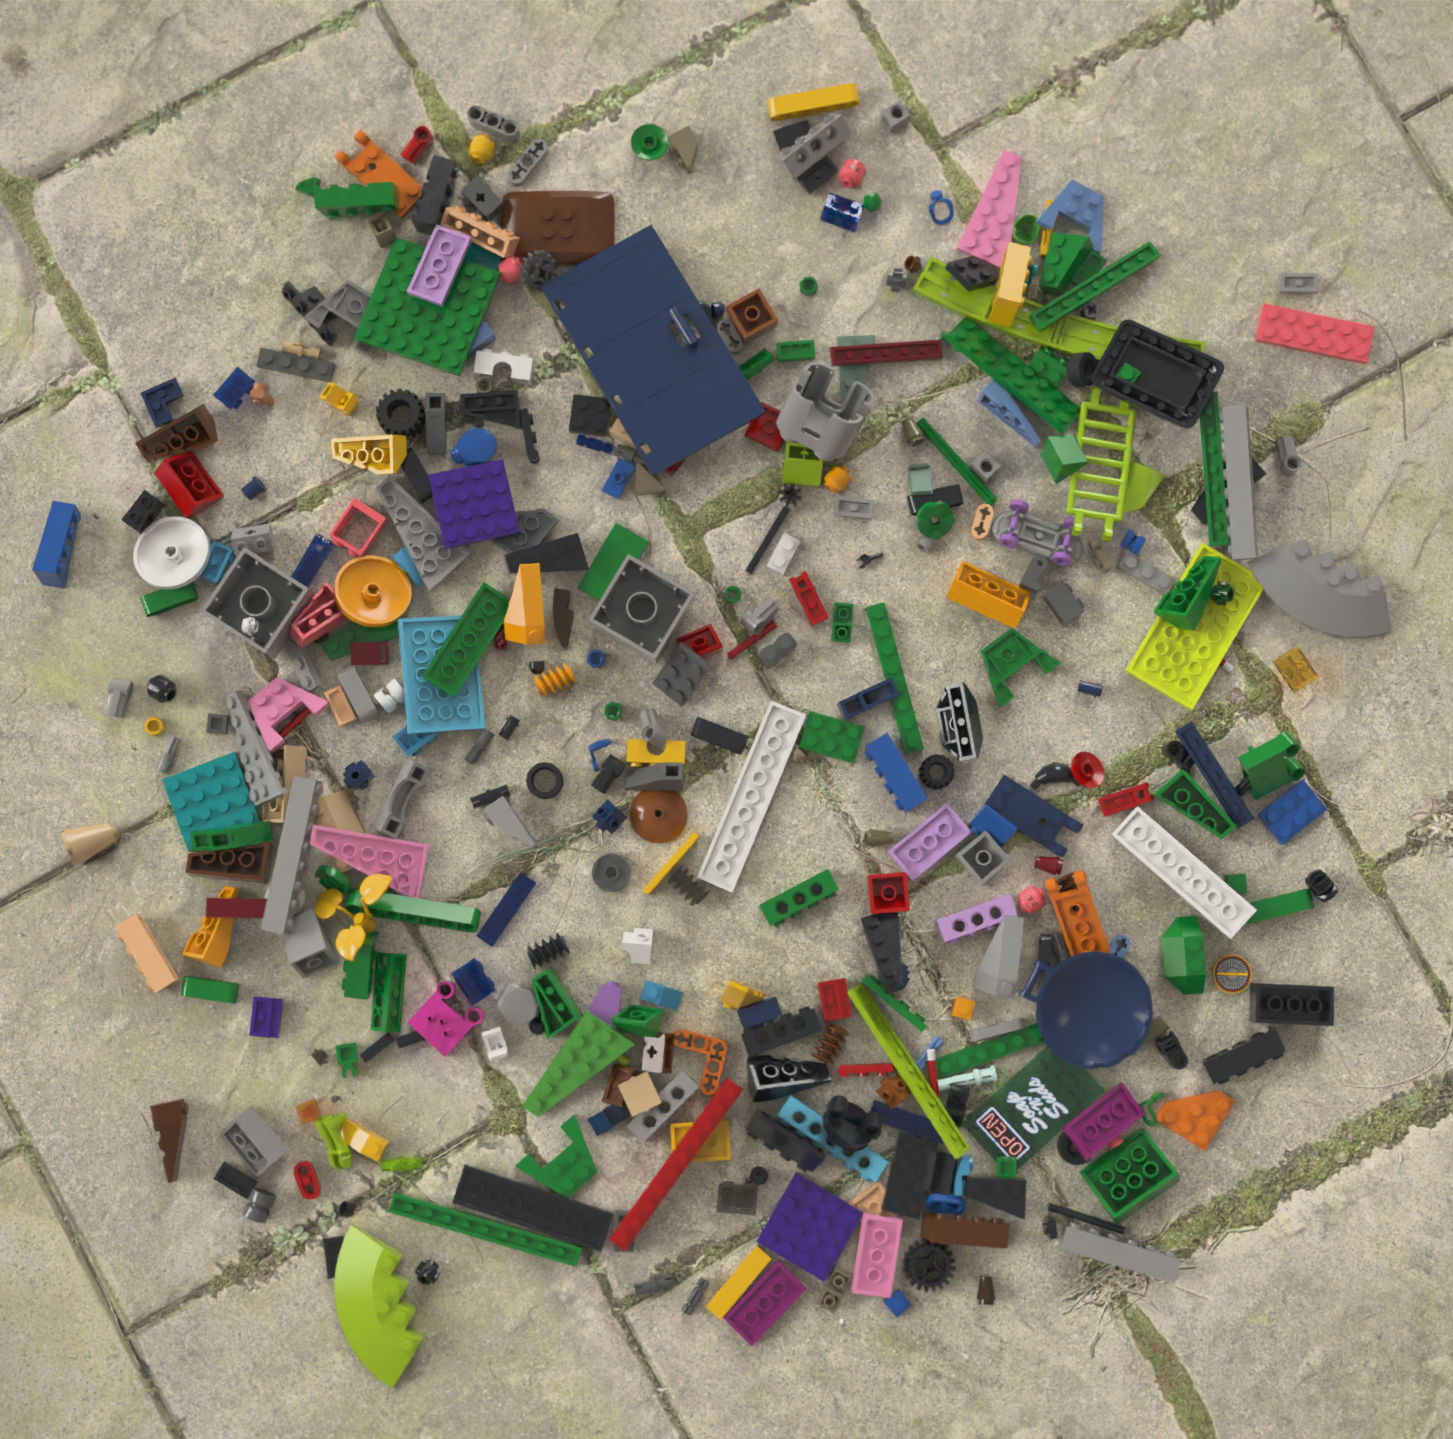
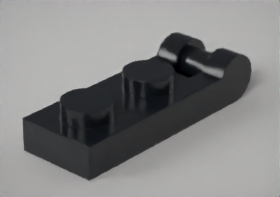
(529, 436)

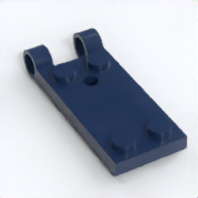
(1026, 809)

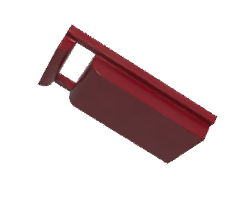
(367, 653)

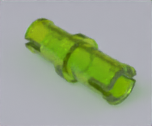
(401, 1164)

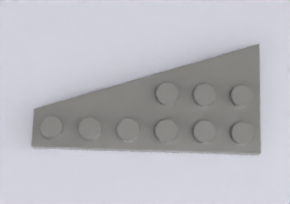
(420, 534)
(255, 755)

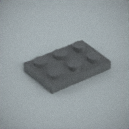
(681, 674)

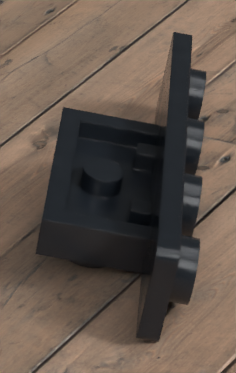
(306, 302)

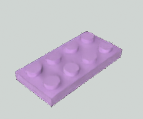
(439, 265)
(929, 841)

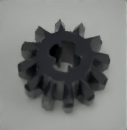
(1321, 885)

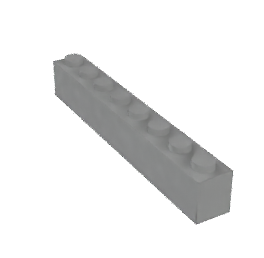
(1239, 482)
(292, 855)

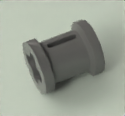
(1090, 306)

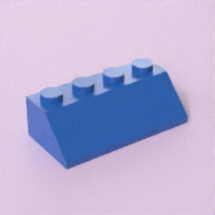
(895, 773)

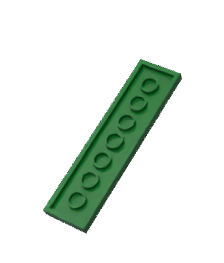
(1013, 374)

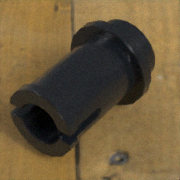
(509, 727)

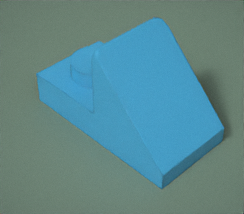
(661, 995)

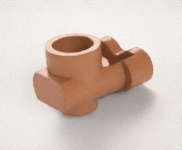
(260, 395)

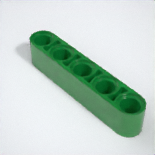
(1281, 905)

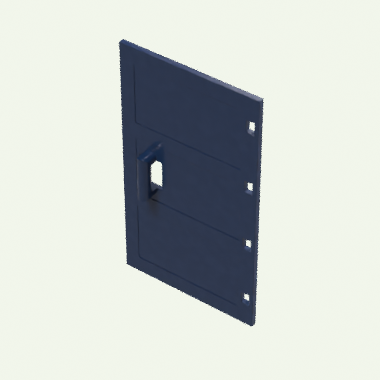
(668, 392)

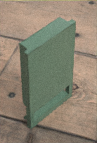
(920, 481)

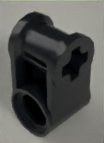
(1180, 758)
(1171, 1049)

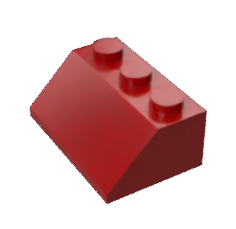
(188, 483)

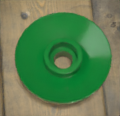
(645, 134)

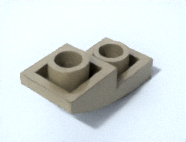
(834, 1289)

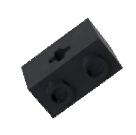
(143, 512)

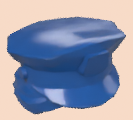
(474, 447)

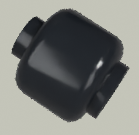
(161, 688)

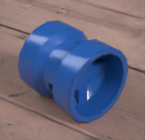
(1134, 546)

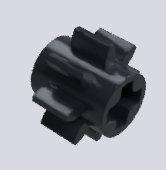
(793, 499)
(427, 1272)

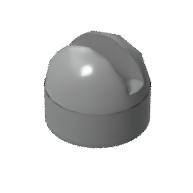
(925, 544)

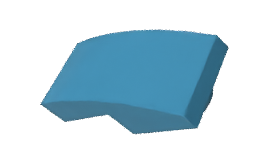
(406, 564)
(963, 1167)

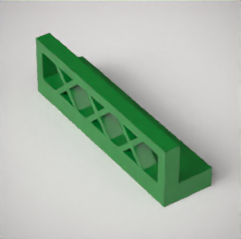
(391, 992)

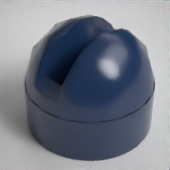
(718, 309)

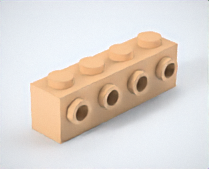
(482, 232)
(147, 953)

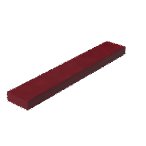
(885, 353)

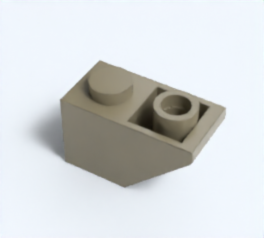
(685, 146)

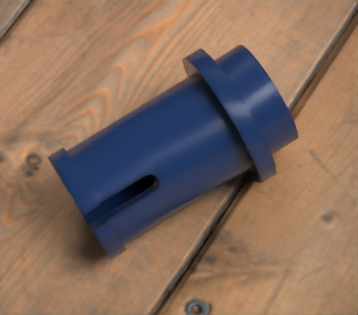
(1090, 688)

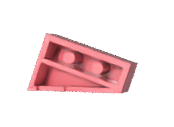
(317, 618)

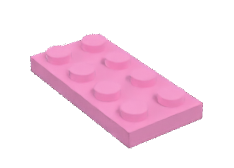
(876, 1255)

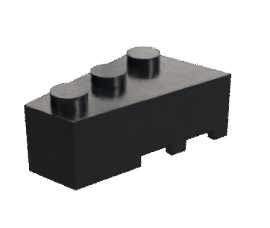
(998, 1192)

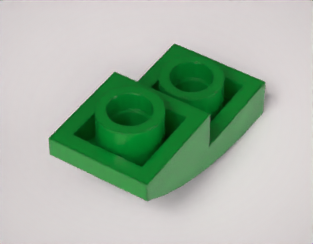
(842, 622)

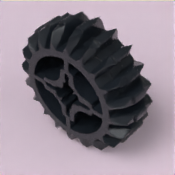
(932, 1256)

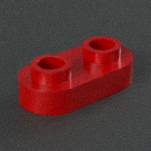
(305, 1180)

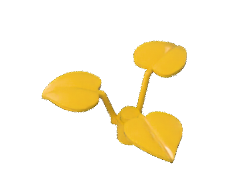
(352, 939)

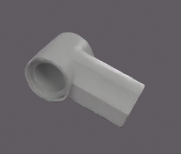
(1288, 453)
(756, 619)
(119, 692)
(651, 728)

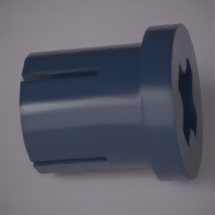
(254, 488)

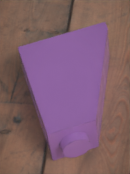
(607, 1002)

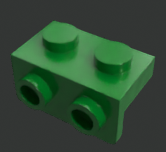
(1049, 366)

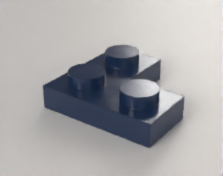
(158, 398)

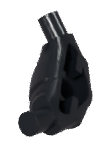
(1054, 774)

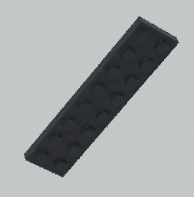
(533, 1207)

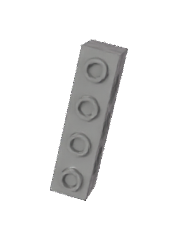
(838, 133)
(681, 1080)

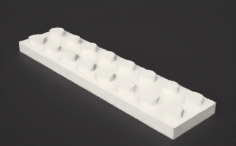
(1183, 872)

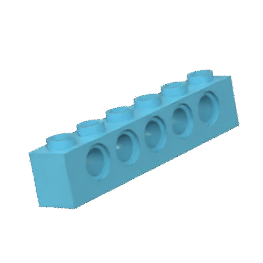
(793, 1105)

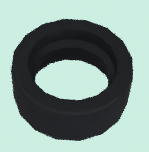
(530, 780)

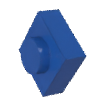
(897, 1303)

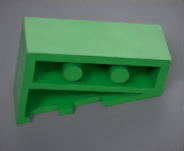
(1062, 260)

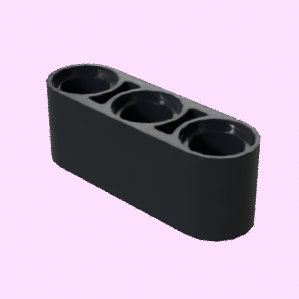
(417, 475)
(950, 494)
(719, 735)

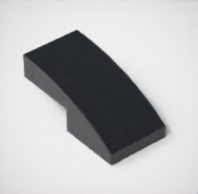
(789, 134)
(957, 1102)

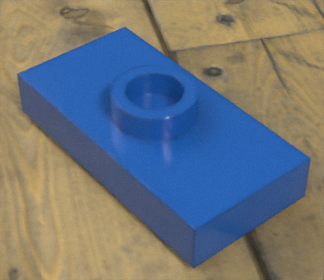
(618, 478)

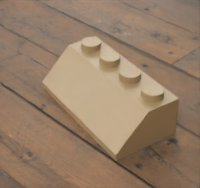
(289, 762)
(338, 813)

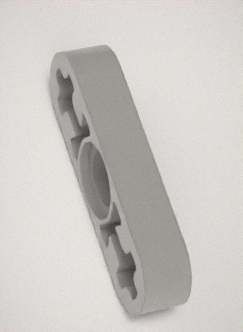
(540, 156)
(997, 1029)

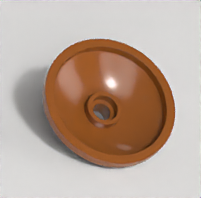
(661, 828)

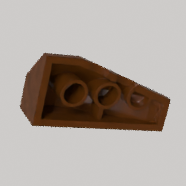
(186, 434)
(170, 1121)

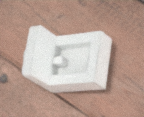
(495, 1044)

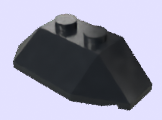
(959, 722)

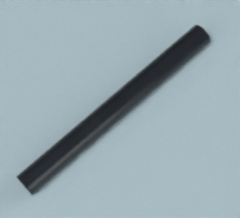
(767, 540)
(1086, 1218)

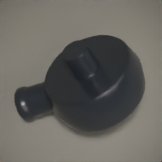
(536, 1025)
(758, 1176)

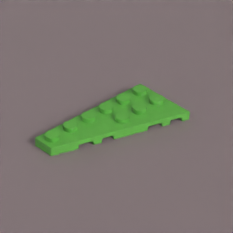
(583, 1055)

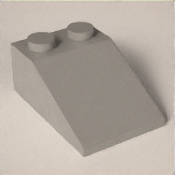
(505, 817)

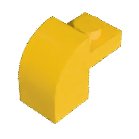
(339, 399)

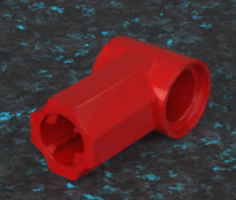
(416, 146)

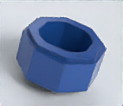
(596, 658)

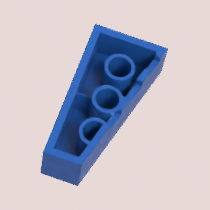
(57, 545)

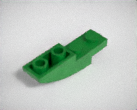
(231, 837)

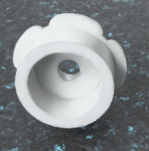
(250, 626)

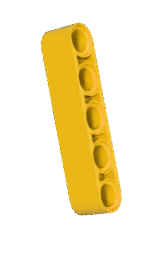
(813, 102)

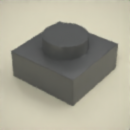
(217, 724)

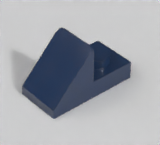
(607, 1118)

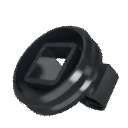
(867, 1124)

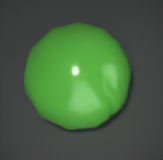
(1026, 230)

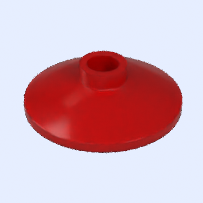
(1087, 769)

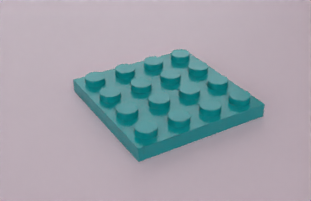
(210, 796)

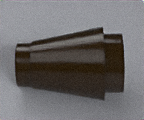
(986, 1291)

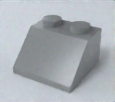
(982, 858)

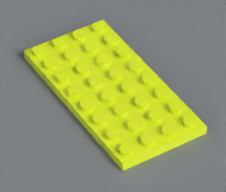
(1184, 660)

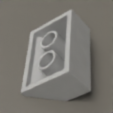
(254, 1141)

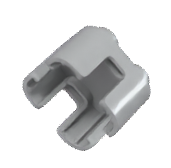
(818, 421)

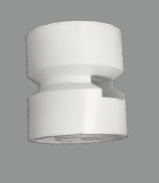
(390, 696)

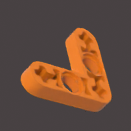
(707, 1049)

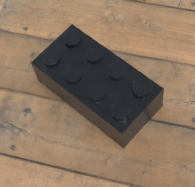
(1292, 1004)

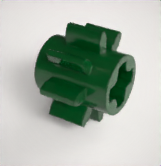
(1222, 593)

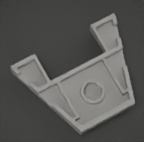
(346, 303)

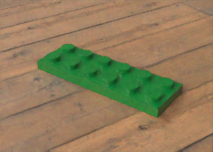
(467, 640)

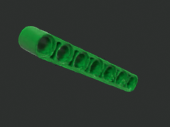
(418, 911)

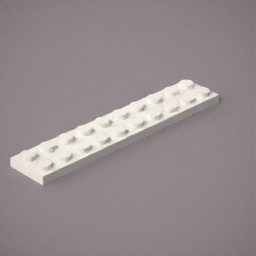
(751, 796)

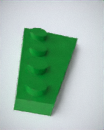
(339, 644)

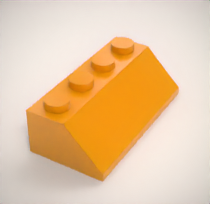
(988, 594)

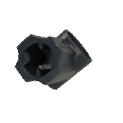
(610, 771)

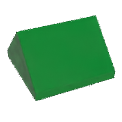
(1062, 456)
(639, 1020)

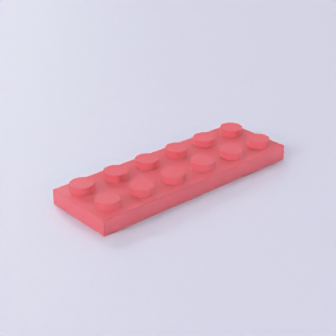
(1314, 333)

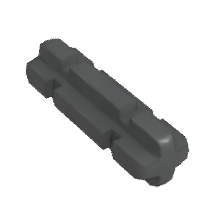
(695, 1296)

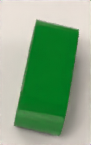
(166, 600)
(210, 989)

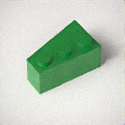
(360, 971)
(555, 1002)

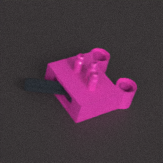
(440, 1023)

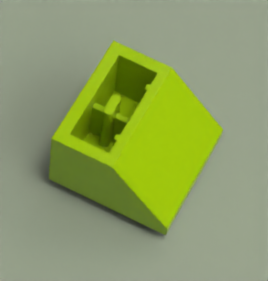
(801, 466)

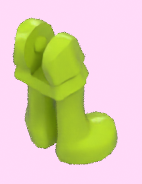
(339, 1152)

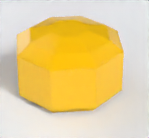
(154, 726)

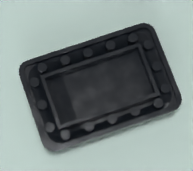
(1173, 375)

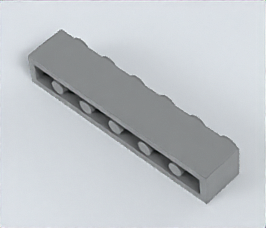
(1119, 1253)

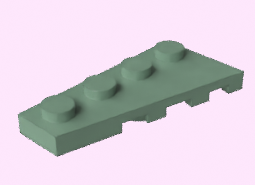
(850, 374)

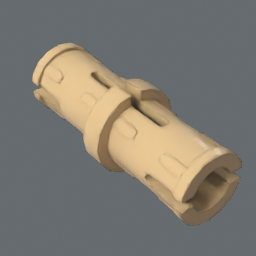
(301, 349)

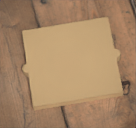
(639, 1094)

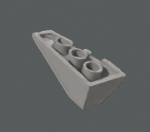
(1000, 965)

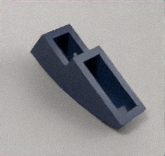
(867, 699)

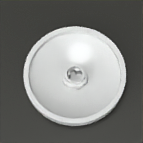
(171, 553)

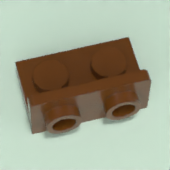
(612, 1093)

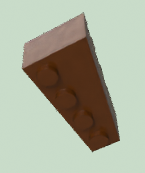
(243, 863)
(965, 1231)

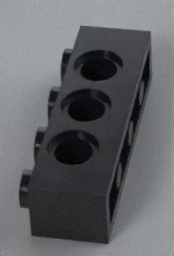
(792, 1034)

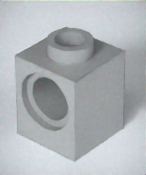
(895, 123)
(985, 458)

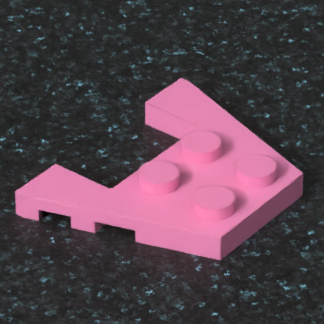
(276, 703)

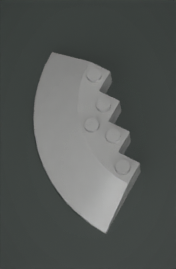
(1321, 594)

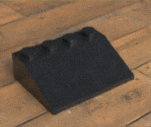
(785, 1140)

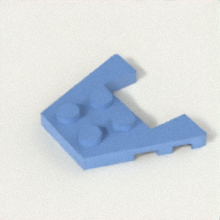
(1079, 206)

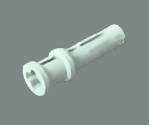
(976, 1077)

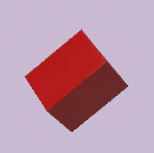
(702, 641)

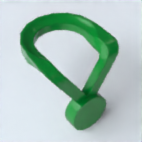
(1149, 1102)

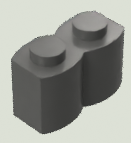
(781, 648)

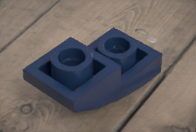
(759, 1012)

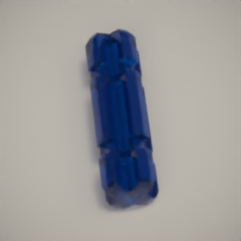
(594, 444)

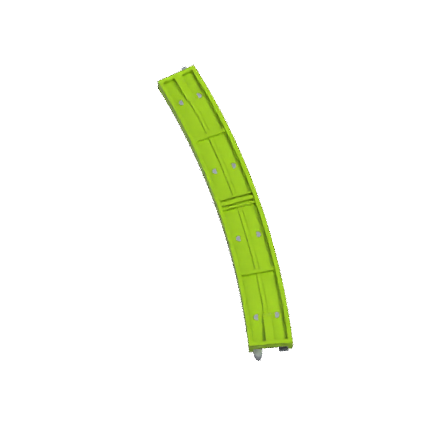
(1066, 336)

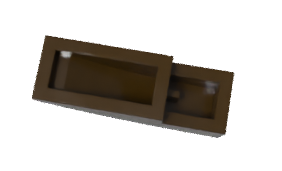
(562, 616)

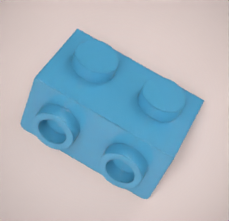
(218, 562)
(412, 743)

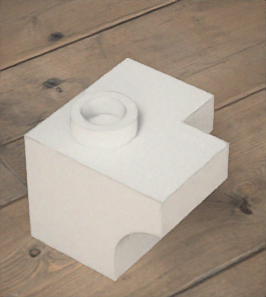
(638, 945)

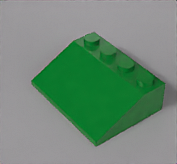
(1130, 1176)

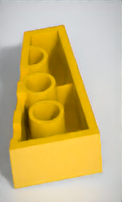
(1010, 284)

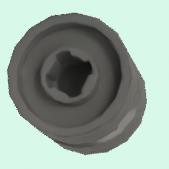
(257, 1209)

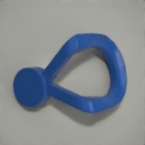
(935, 196)
(595, 746)

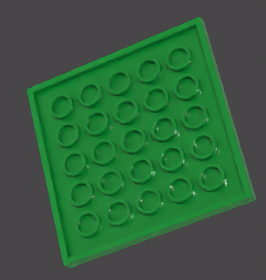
(419, 328)

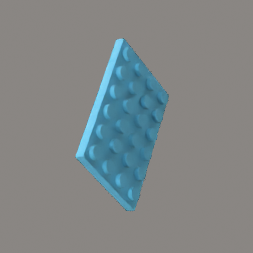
(426, 705)

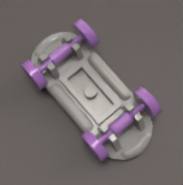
(1037, 535)

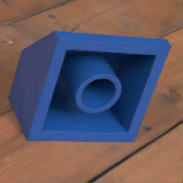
(995, 824)

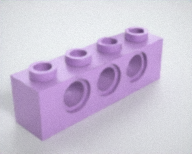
(946, 924)

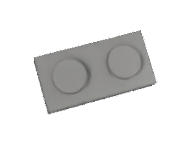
(1298, 283)
(853, 507)

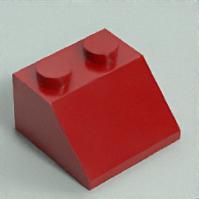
(888, 893)

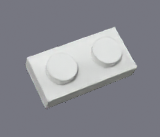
(783, 553)

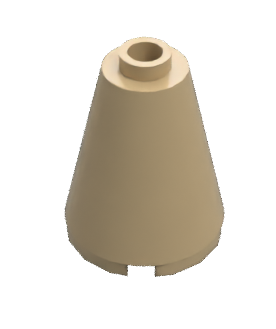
(88, 841)

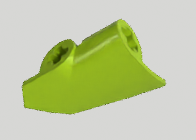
(1140, 486)

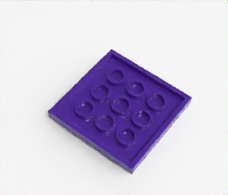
(474, 504)
(810, 1227)

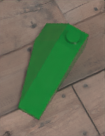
(1188, 601)

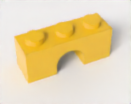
(638, 753)

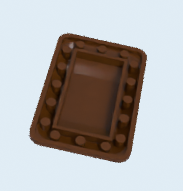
(562, 223)

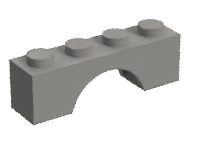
(392, 813)

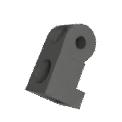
(1032, 574)

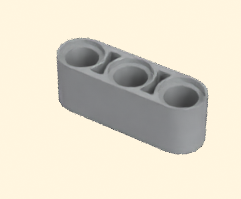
(487, 117)
(358, 694)

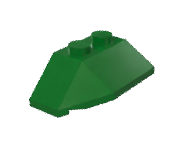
(1184, 955)

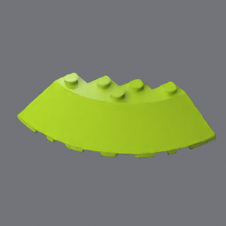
(371, 1305)

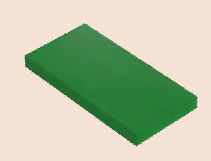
(610, 558)

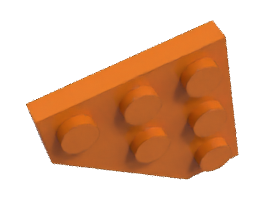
(1196, 1116)

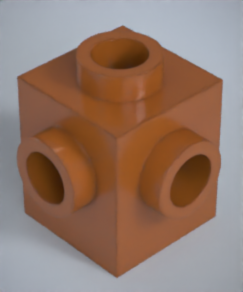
(893, 1090)

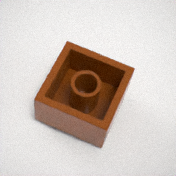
(752, 316)

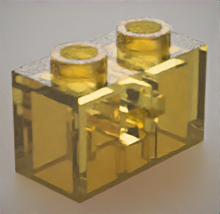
(1295, 669)

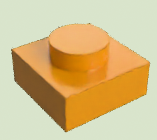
(963, 1008)

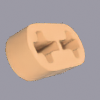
(977, 521)

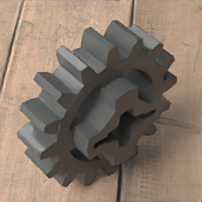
(537, 269)

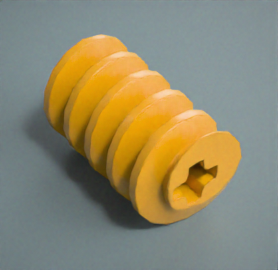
(555, 680)

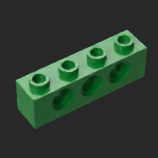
(823, 879)

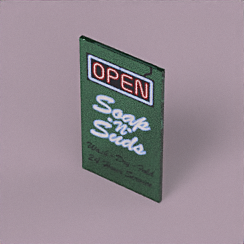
(1032, 1107)

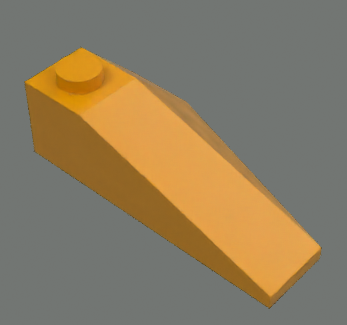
(525, 612)

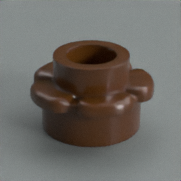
(912, 264)

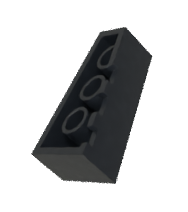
(435, 194)
(553, 556)
(884, 943)
(1244, 1056)

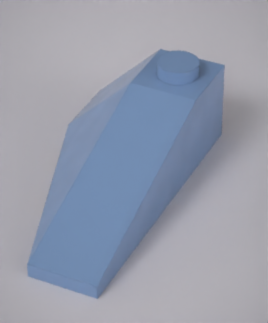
(1002, 404)

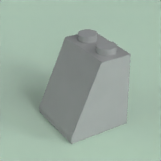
(309, 945)

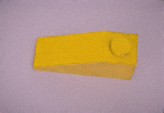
(364, 1140)

